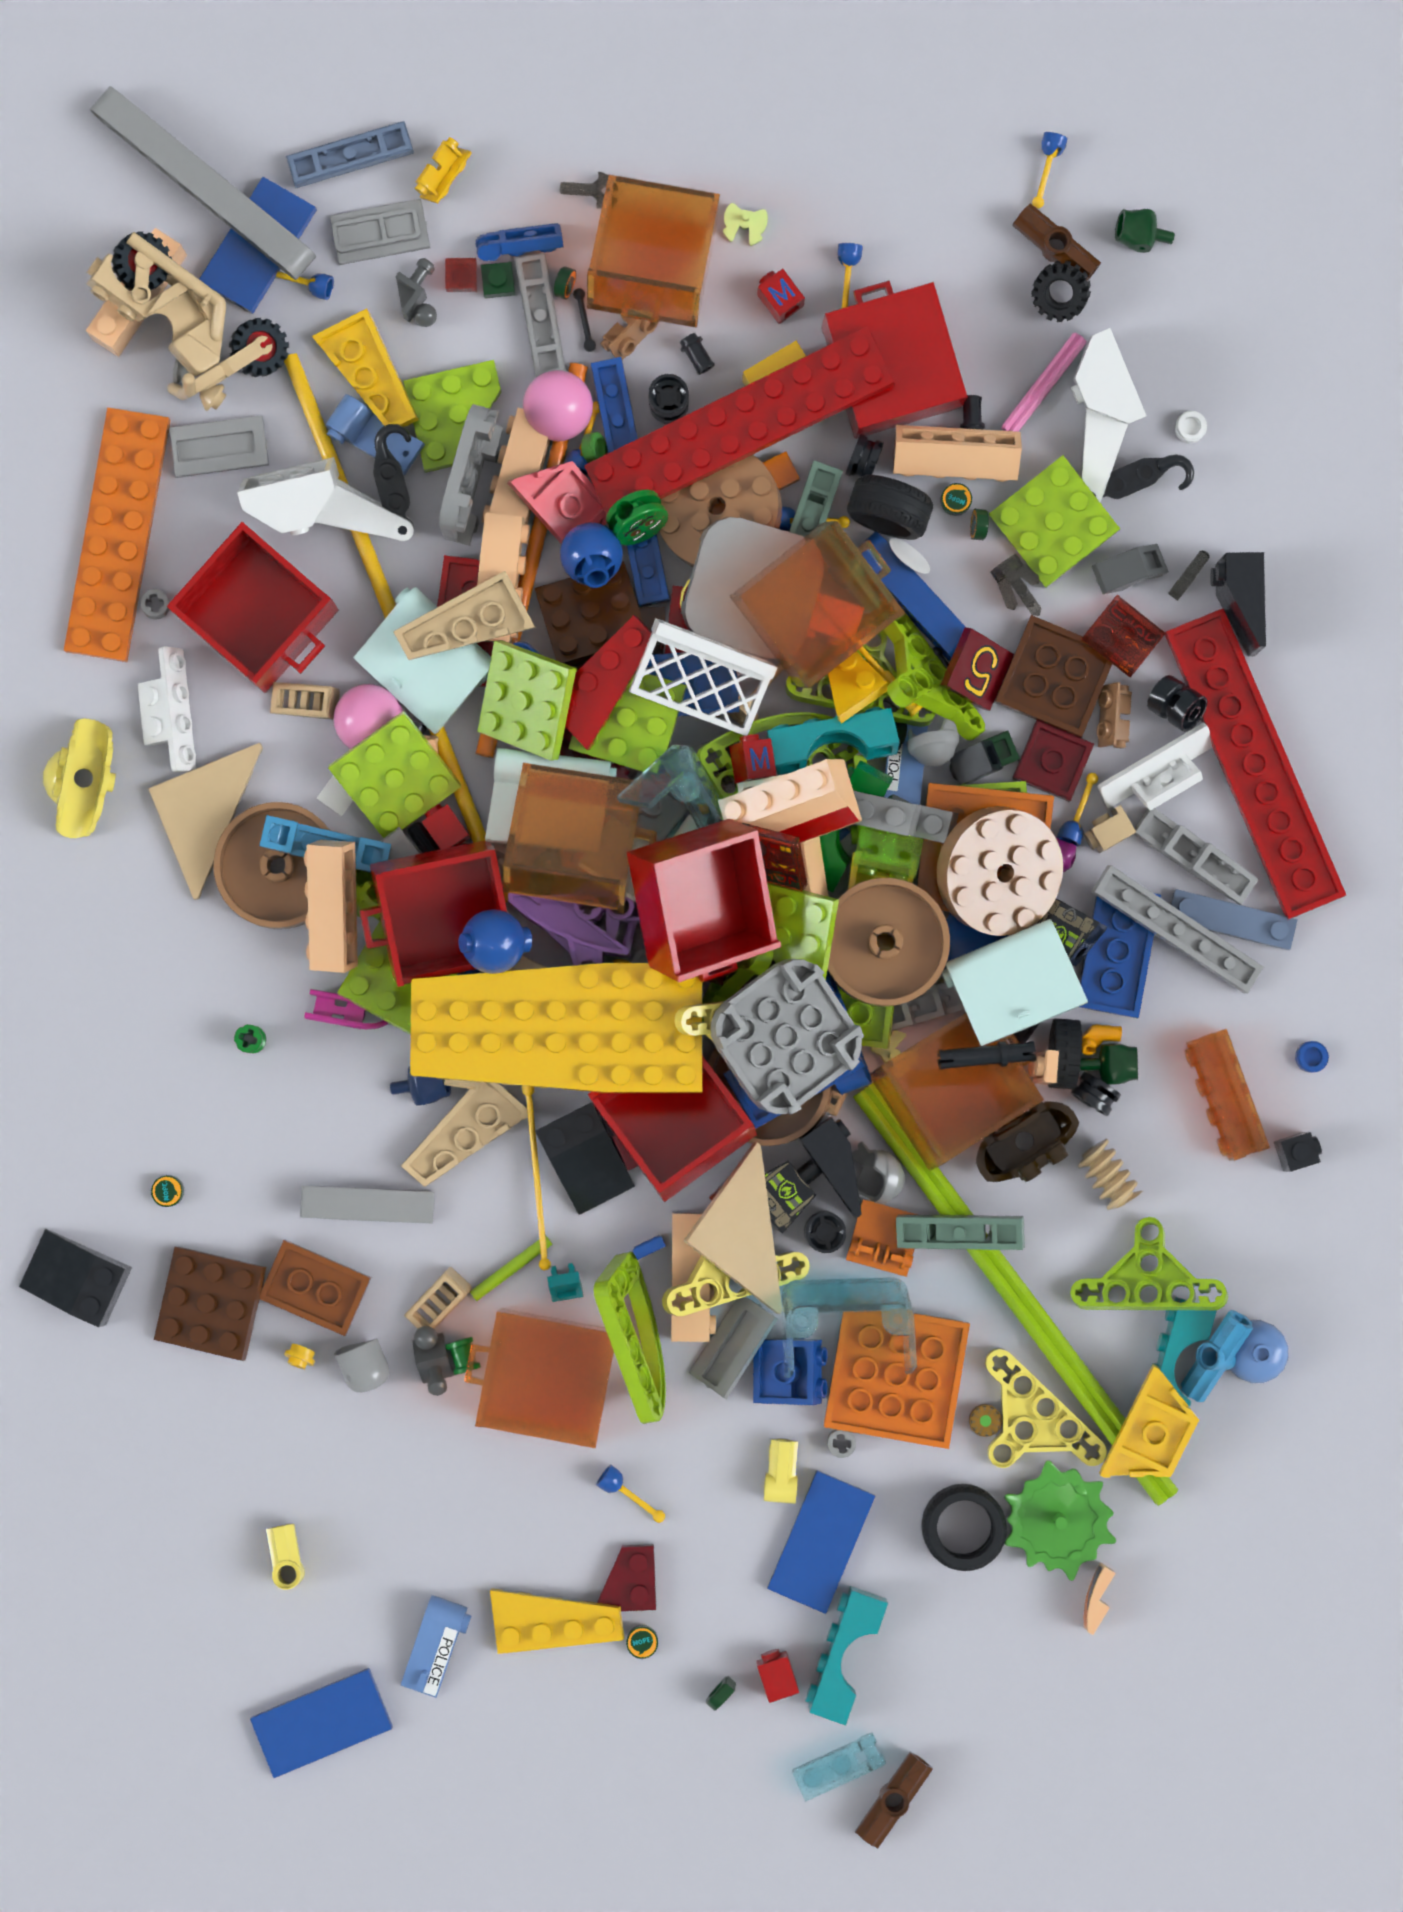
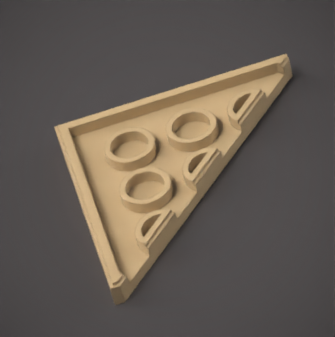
(200, 807)
(738, 1231)

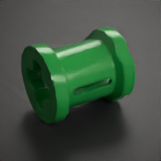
(242, 1044)
(460, 1353)

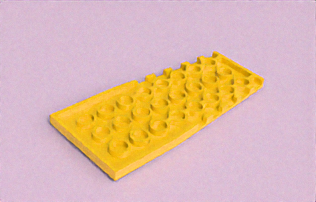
(558, 1029)

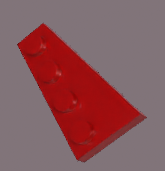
(605, 680)

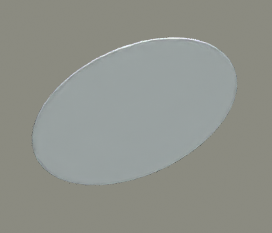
(909, 556)

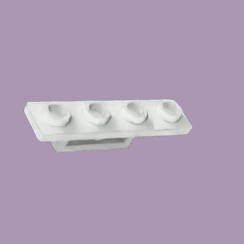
(167, 710)
(1161, 772)

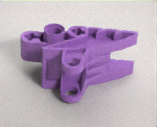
(577, 930)

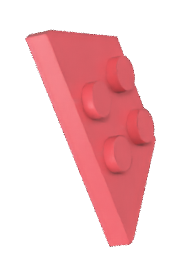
(560, 498)

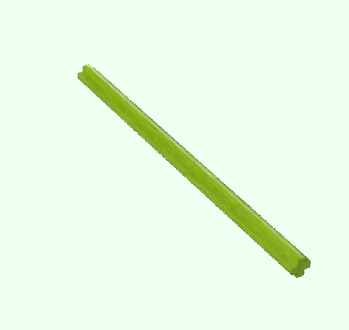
(1010, 1287)

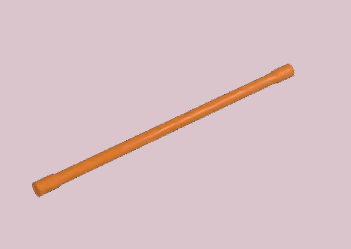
(486, 744)

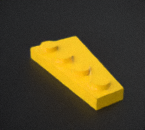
(364, 361)
(542, 1622)

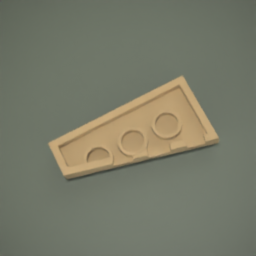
(473, 617)
(464, 1130)

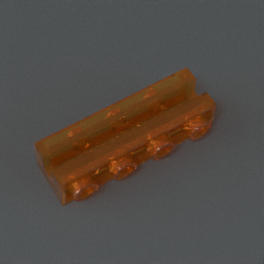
(1227, 1095)

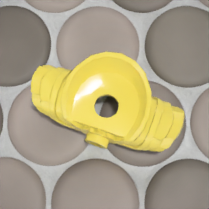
(80, 807)

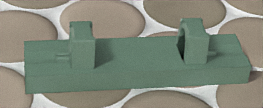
(816, 498)
(960, 1232)

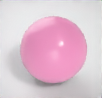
(558, 405)
(363, 712)

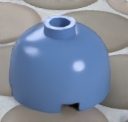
(1261, 1354)

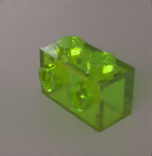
(887, 853)

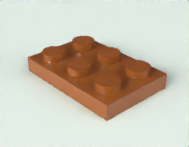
(314, 1287)

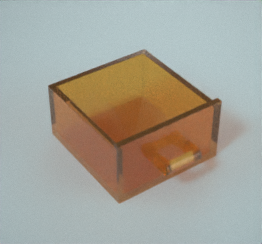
(652, 251)
(818, 603)
(572, 837)
(952, 1106)
(544, 1377)

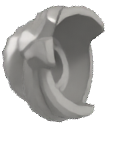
(934, 747)
(880, 1175)

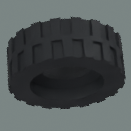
(1067, 1039)

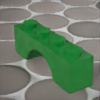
(835, 859)

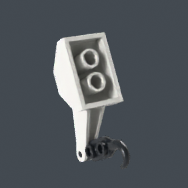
(1110, 406)
(313, 494)

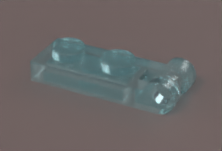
(838, 1767)

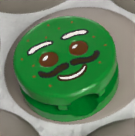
(637, 517)

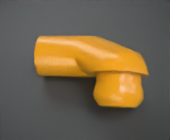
(1097, 1034)

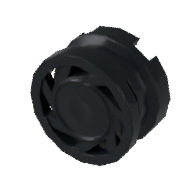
(864, 457)
(1093, 1097)

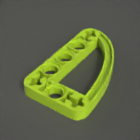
(720, 743)
(643, 1367)

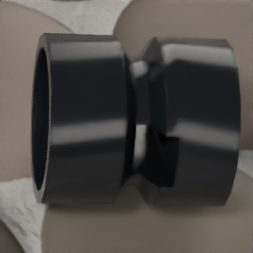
(668, 398)
(1177, 703)
(825, 1232)

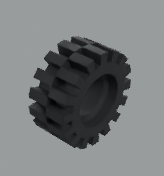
(1057, 309)

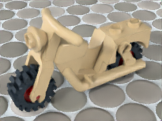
(194, 313)

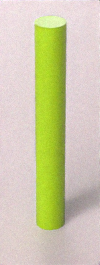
(508, 1269)

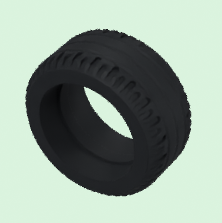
(890, 507)
(975, 1559)

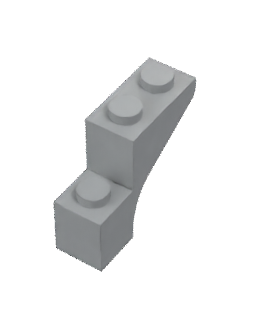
(905, 817)

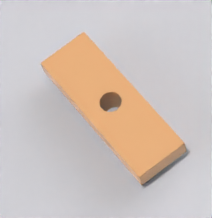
(1044, 1068)

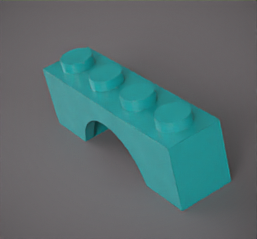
(868, 732)
(1182, 1330)
(859, 1616)

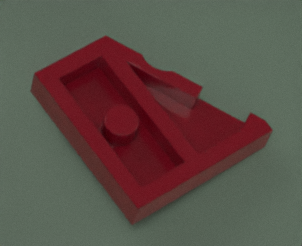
(632, 1579)

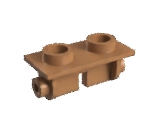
(623, 340)
(1113, 701)

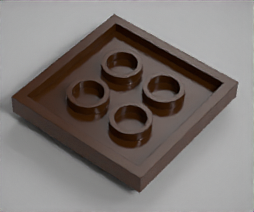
(585, 617)
(1054, 677)
(210, 1303)

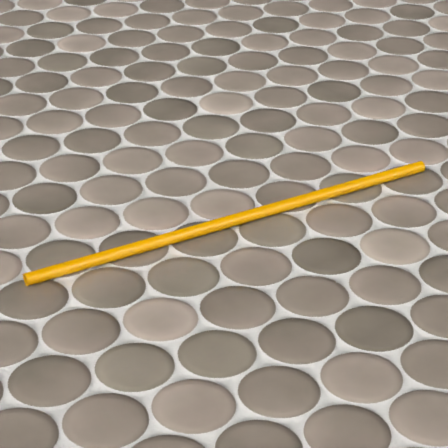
(379, 583)

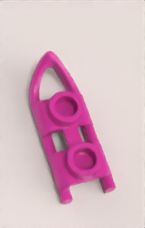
(353, 1014)

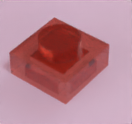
(461, 274)

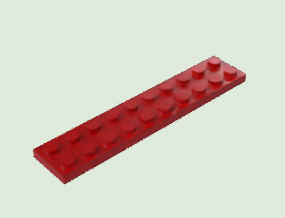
(744, 421)
(1256, 765)

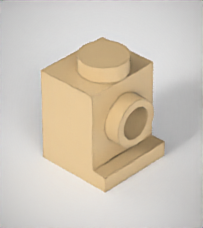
(1109, 830)

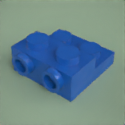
(806, 1382)

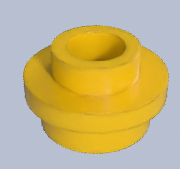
(300, 1356)

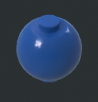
(591, 554)
(494, 941)

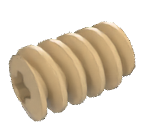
(1108, 1175)

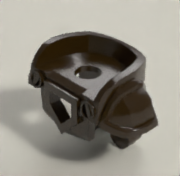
(1051, 1128)

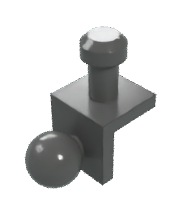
(413, 295)
(432, 1359)

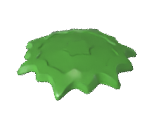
(1059, 1520)

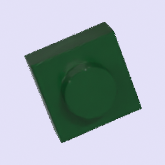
(498, 280)

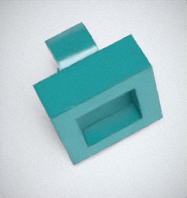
(565, 1285)

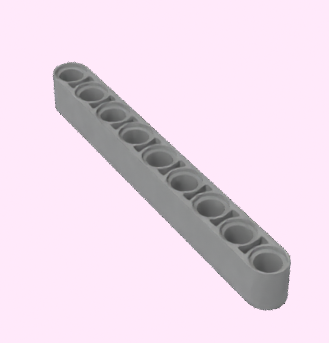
(203, 183)

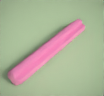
(1044, 383)

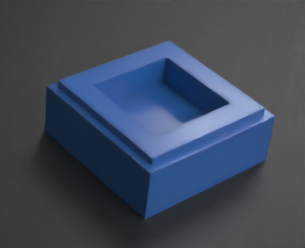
(649, 1246)

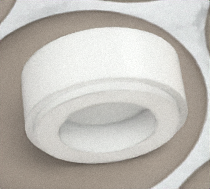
(1190, 427)

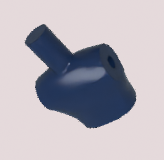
(422, 1089)

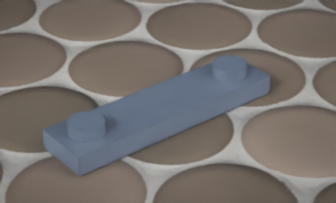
(350, 154)
(1236, 919)

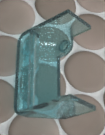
(684, 776)
(807, 1298)

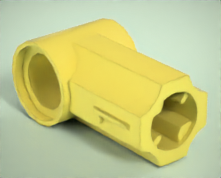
(781, 1479)
(283, 1552)

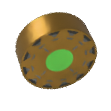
(985, 1420)

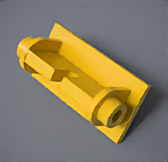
(435, 183)

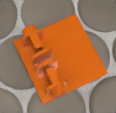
(876, 1240)

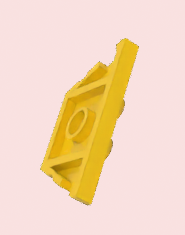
(1152, 1432)

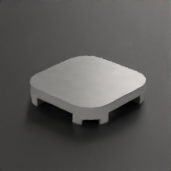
(477, 443)
(728, 558)
(786, 1036)

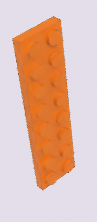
(117, 535)

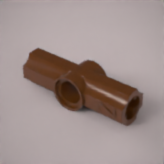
(1041, 230)
(883, 1817)

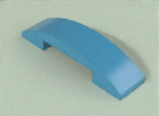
(293, 839)

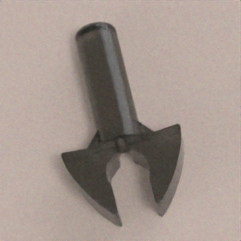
(587, 189)
(1189, 575)

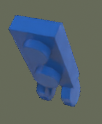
(519, 241)

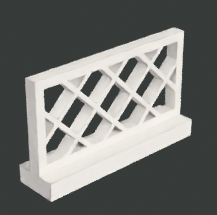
(712, 651)

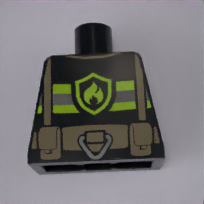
(1075, 930)
(789, 1191)

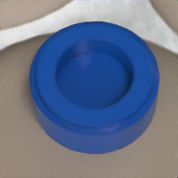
(1311, 1057)

